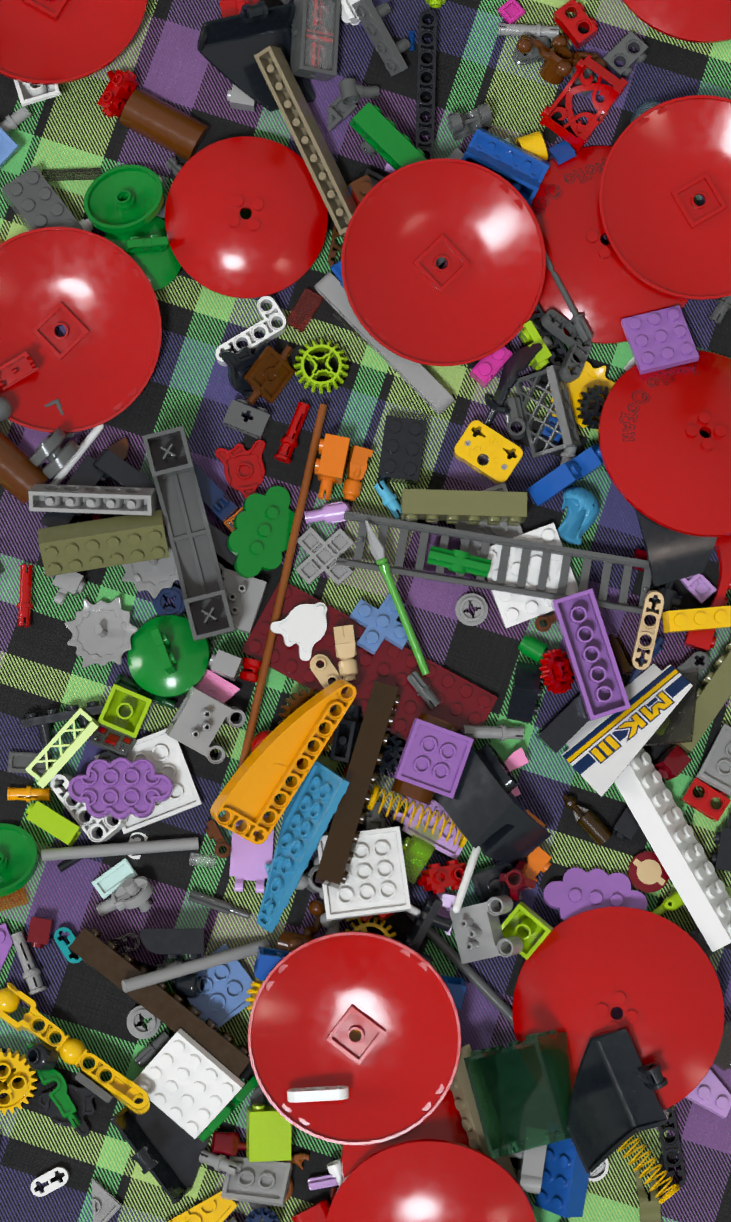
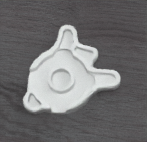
(303, 627)

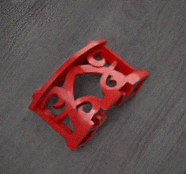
(610, 94)

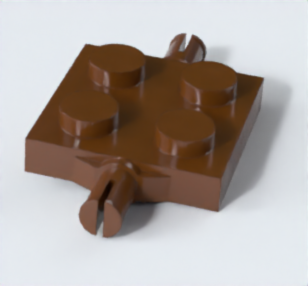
(269, 374)

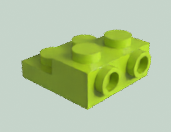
(530, 336)

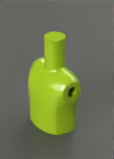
(674, 902)

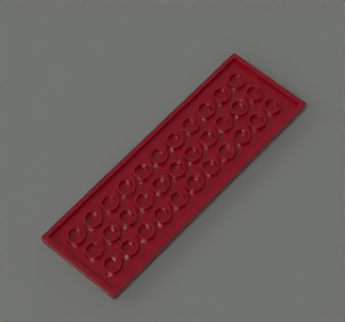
(460, 700)

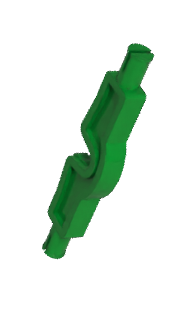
(59, 1094)
(228, 1109)

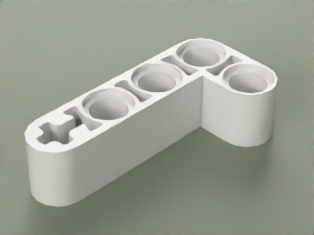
(264, 325)
(77, 811)

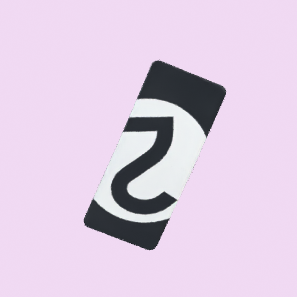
(136, 836)

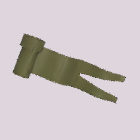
(648, 1210)

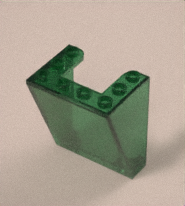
(522, 1092)

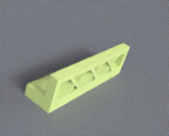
(64, 756)

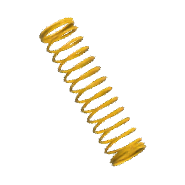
(374, 797)
(669, 1193)

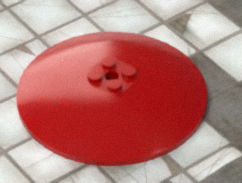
(236, 253)

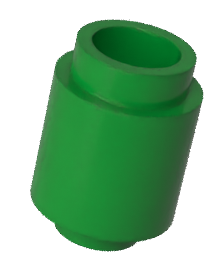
(533, 648)

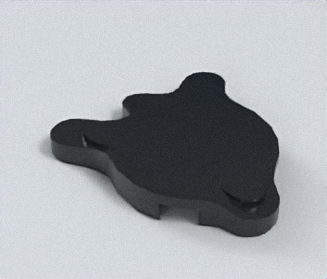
(239, 365)
(83, 1102)

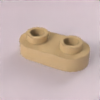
(325, 673)

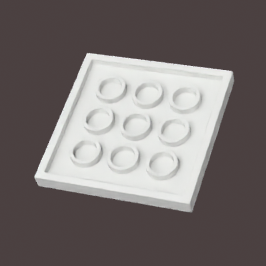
(520, 608)
(169, 761)
(374, 878)
(188, 1083)

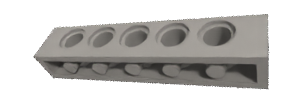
(92, 499)

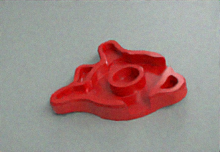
(243, 467)

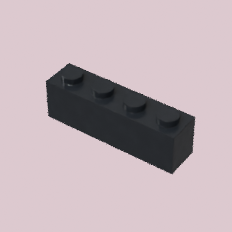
(85, 476)

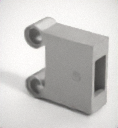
(243, 598)
(199, 722)
(480, 932)
(530, 1168)

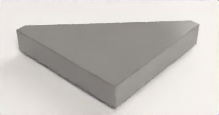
(103, 1203)

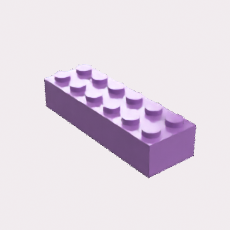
(590, 654)

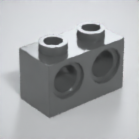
(621, 53)

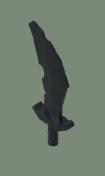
(511, 369)

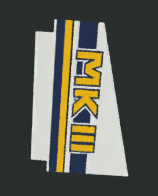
(611, 742)

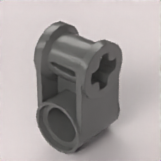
(533, 56)
(689, 666)

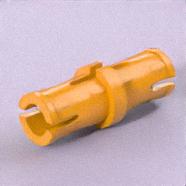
(28, 794)

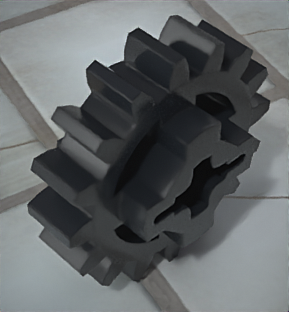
(592, 405)
(391, 755)

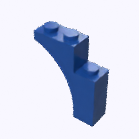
(566, 475)

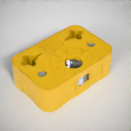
(490, 446)

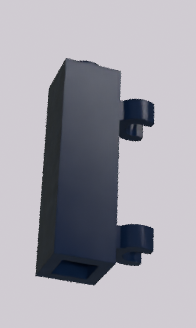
(214, 497)

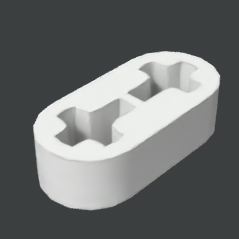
(52, 1185)

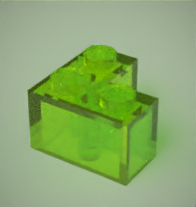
(416, 856)

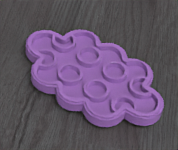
(120, 788)
(591, 890)

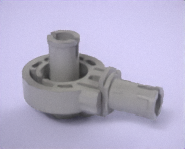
(129, 895)

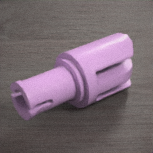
(329, 513)

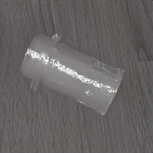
(202, 860)

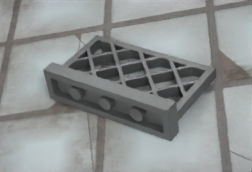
(561, 404)

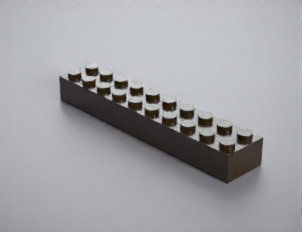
(159, 1000)

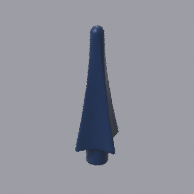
(657, 648)

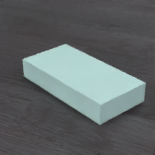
(114, 878)

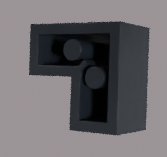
(525, 692)

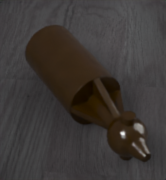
(588, 821)

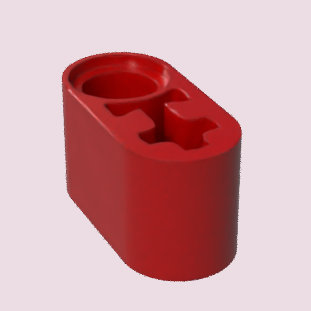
(314, 1213)

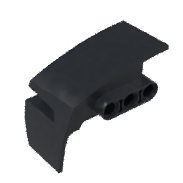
(489, 811)

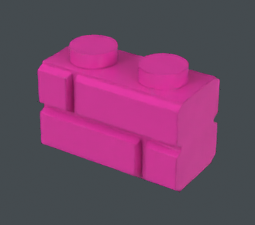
(490, 366)

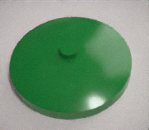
(124, 199)
(17, 858)

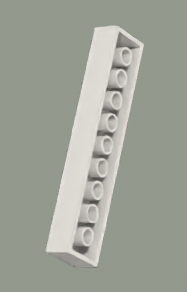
(677, 849)

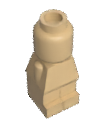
(346, 650)

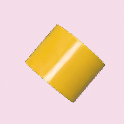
(533, 144)

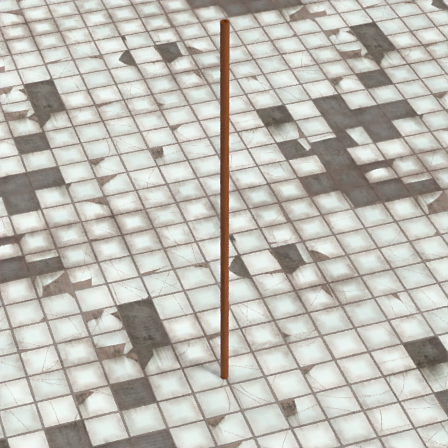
(283, 582)

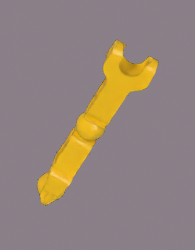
(71, 1050)

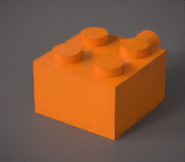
(332, 464)

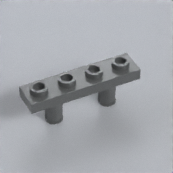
(379, 35)

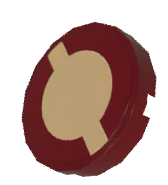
(647, 872)

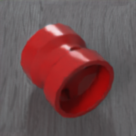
(250, 665)

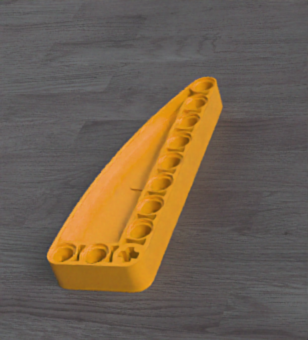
(265, 771)

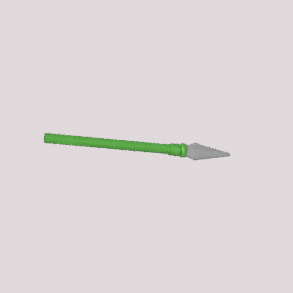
(378, 552)

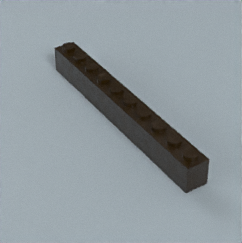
(360, 775)

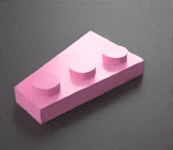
(217, 687)

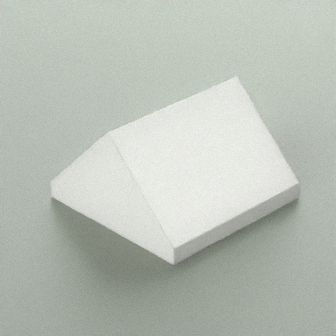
(33, 93)

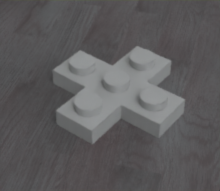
(324, 556)

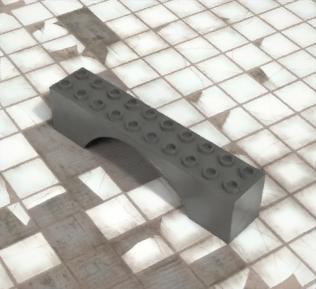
(189, 533)

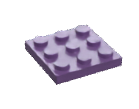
(659, 340)
(433, 758)

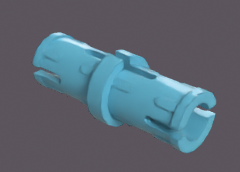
(388, 499)

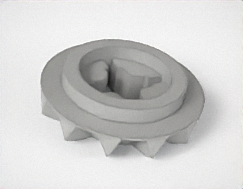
(476, 601)
(139, 1031)

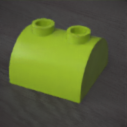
(124, 711)
(528, 927)

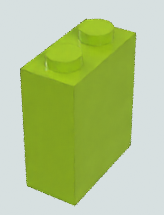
(53, 823)
(267, 1134)

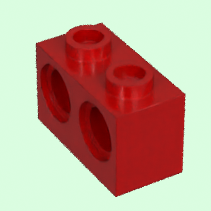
(571, 25)
(703, 804)

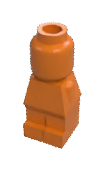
(355, 471)

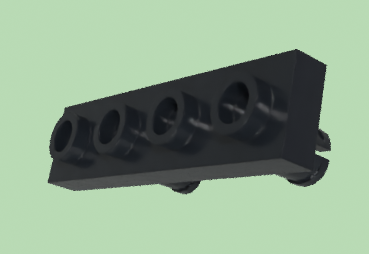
(53, 715)
(424, 921)

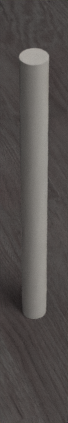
(119, 849)
(192, 966)

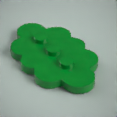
(261, 532)

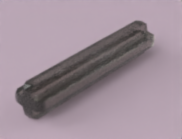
(71, 174)

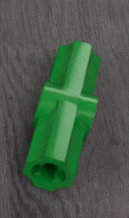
(459, 561)

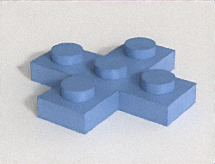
(379, 625)

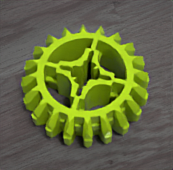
(331, 352)

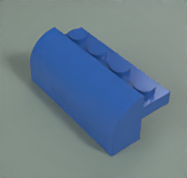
(512, 163)

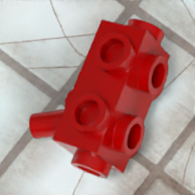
(117, 92)
(439, 877)

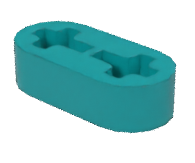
(63, 945)

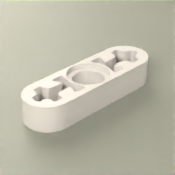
(324, 1093)

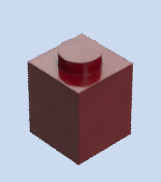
(672, 762)
(40, 932)

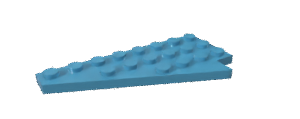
(299, 836)

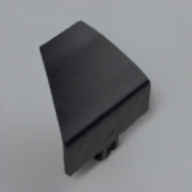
(235, 40)
(673, 553)
(612, 1097)
(162, 1148)

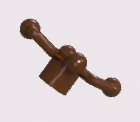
(557, 59)
(291, 940)

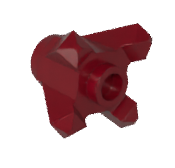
(517, 880)

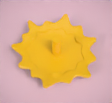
(588, 378)

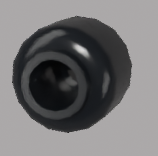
(189, 985)
(42, 1057)

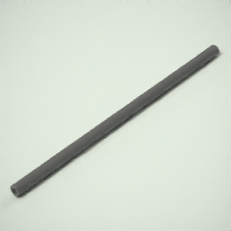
(467, 970)

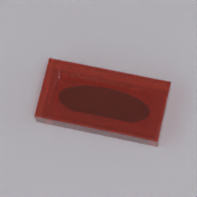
(304, 310)

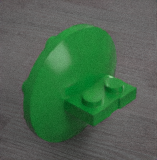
(150, 251)
(167, 658)

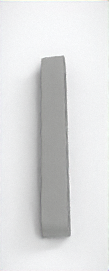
(411, 372)

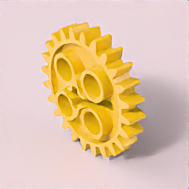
(17, 1091)

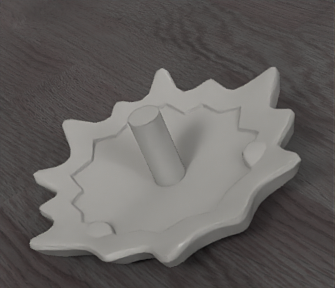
(152, 574)
(101, 632)

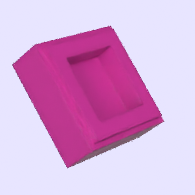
(511, 11)

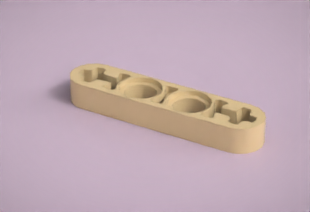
(650, 630)

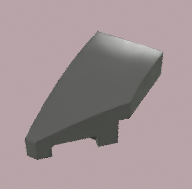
(338, 113)

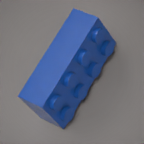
(563, 1181)

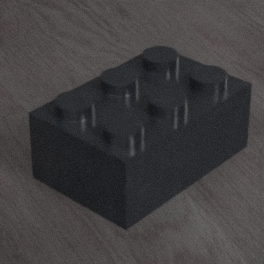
(402, 450)

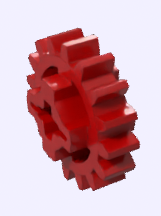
(556, 671)

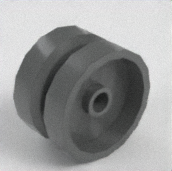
(51, 450)

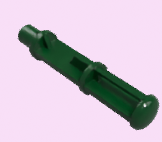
(131, 685)

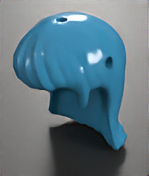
(581, 514)

